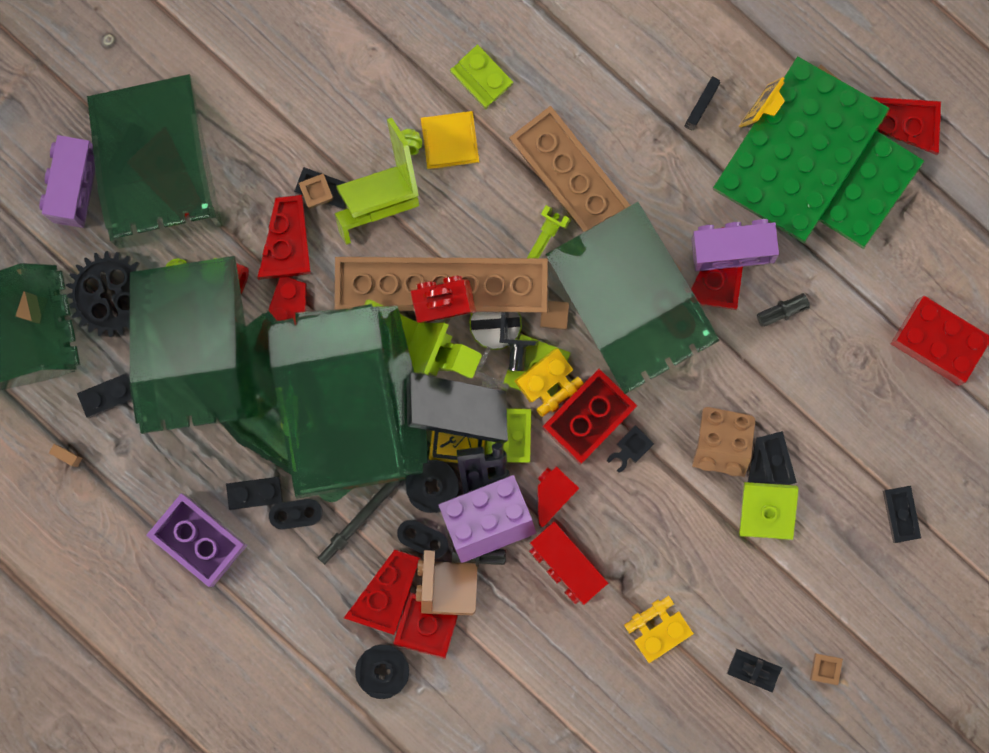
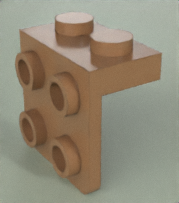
(724, 442)
(446, 586)

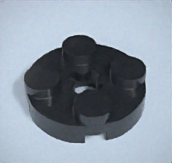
(417, 490)
(372, 659)

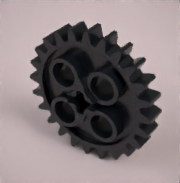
(85, 302)

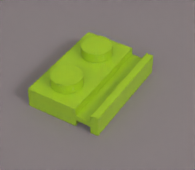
(481, 76)

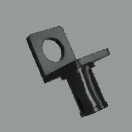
(517, 347)

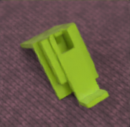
(381, 192)
(432, 350)

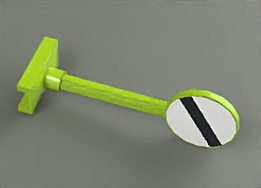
(486, 325)

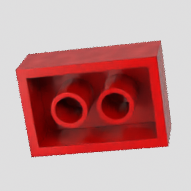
(941, 340)
(589, 416)
(567, 564)

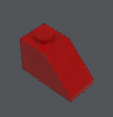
(553, 493)

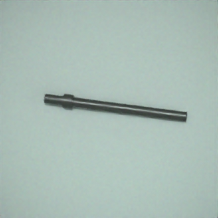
(339, 540)

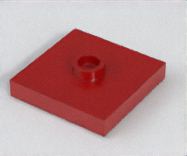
(423, 631)

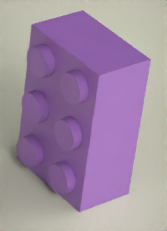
(69, 182)
(734, 245)
(487, 519)
(196, 540)

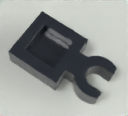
(632, 446)

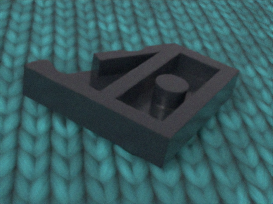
(771, 461)

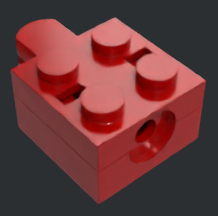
(443, 300)

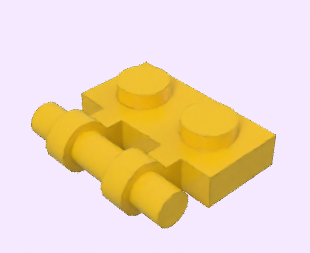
(543, 376)
(664, 635)

